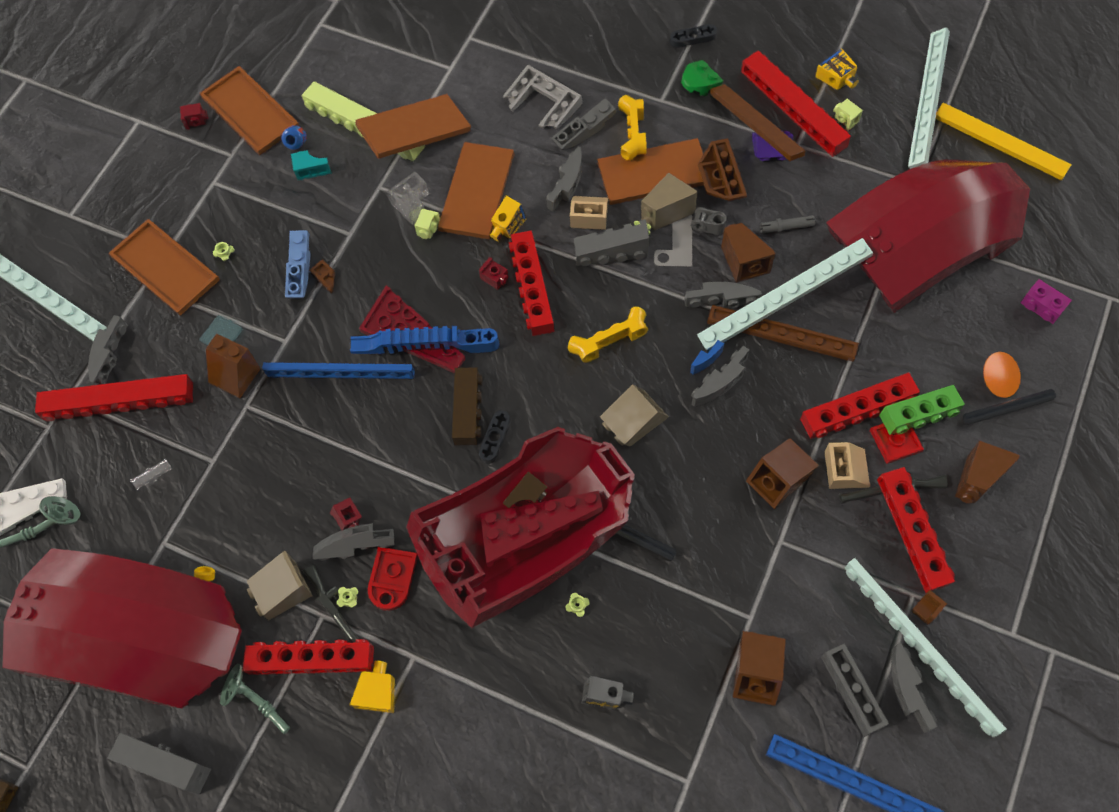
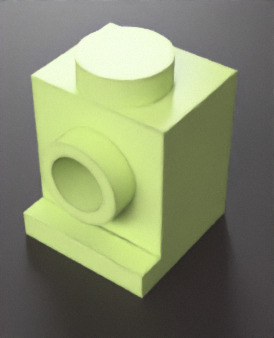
(848, 113)
(427, 223)

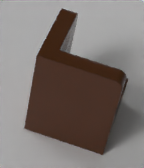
(929, 607)

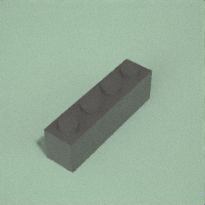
(854, 690)

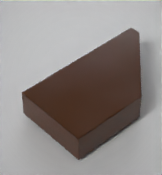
(324, 274)

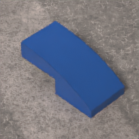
(704, 360)

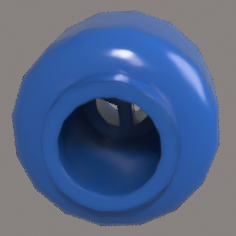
(294, 137)

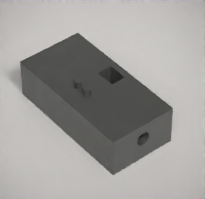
(159, 763)

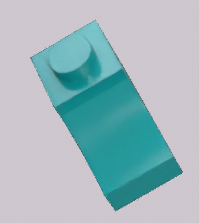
(307, 166)

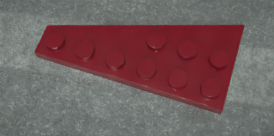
(393, 313)
(529, 524)

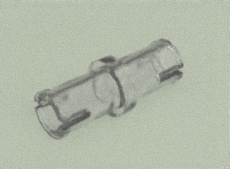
(151, 474)

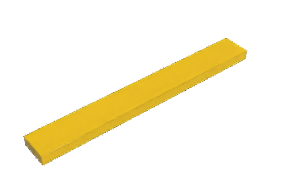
(1002, 141)

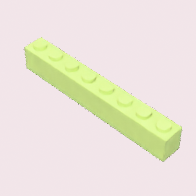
(343, 111)

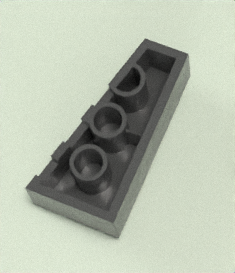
(613, 245)

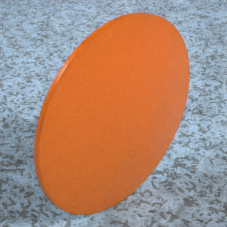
(1002, 374)

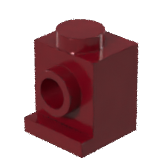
(193, 115)
(493, 273)
(347, 509)

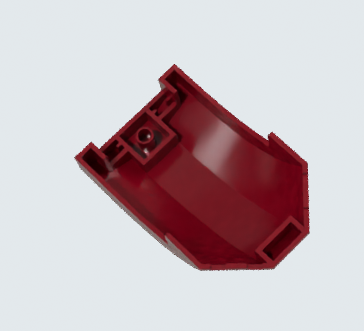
(933, 223)
(451, 535)
(120, 627)

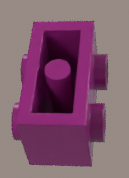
(1045, 301)

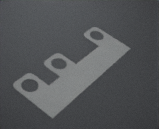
(681, 245)

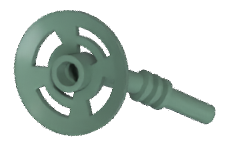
(56, 514)
(236, 686)

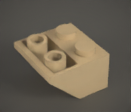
(588, 212)
(846, 466)

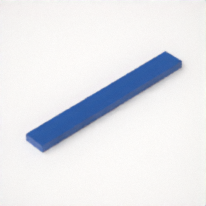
(339, 370)
(844, 778)

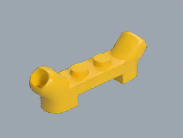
(637, 141)
(589, 348)

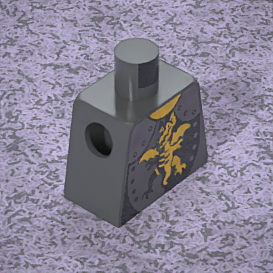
(596, 693)

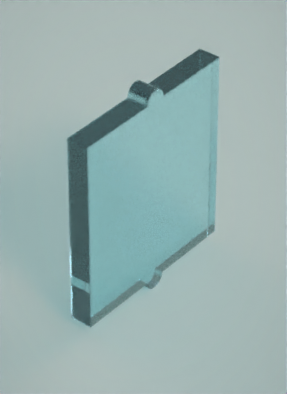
(222, 327)

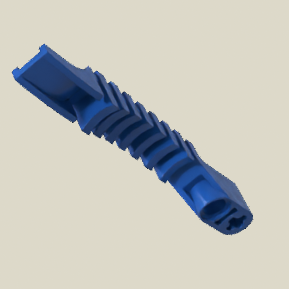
(449, 337)

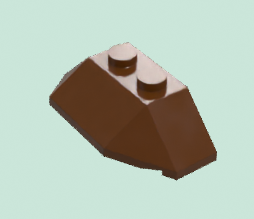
(721, 172)

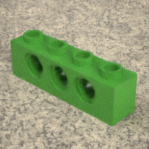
(946, 397)

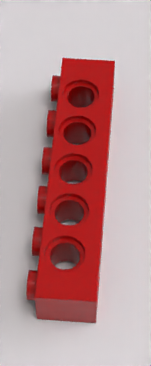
(540, 323)
(812, 418)
(921, 560)
(255, 657)

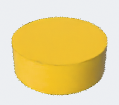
(205, 573)

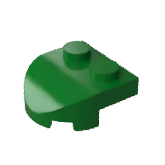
(700, 77)

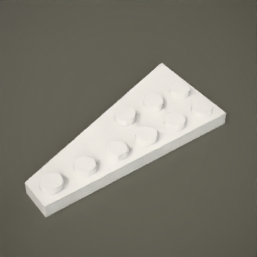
(24, 502)

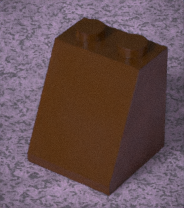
(746, 253)
(230, 366)
(982, 470)
(781, 472)
(759, 668)

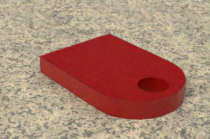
(391, 576)

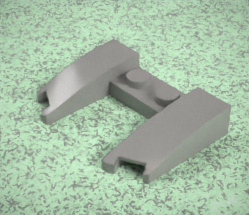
(531, 79)

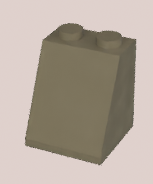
(668, 202)
(633, 416)
(278, 586)

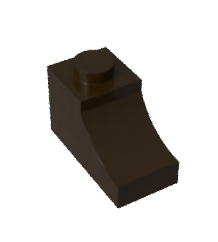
(527, 489)

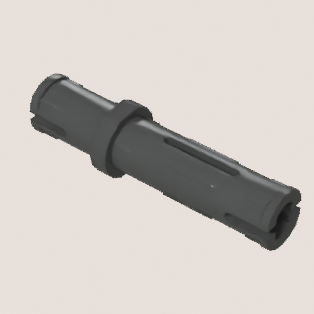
(787, 224)

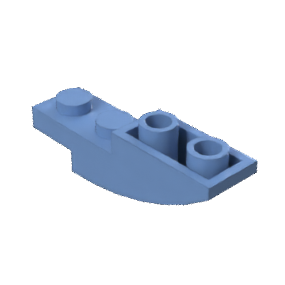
(298, 267)

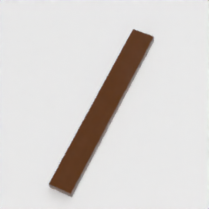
(758, 123)
(793, 336)

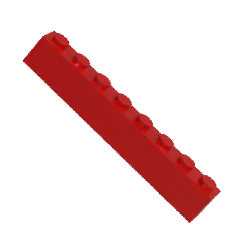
(796, 103)
(114, 397)

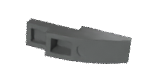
(585, 127)
(568, 182)
(728, 293)
(101, 354)
(720, 382)
(343, 542)
(905, 680)

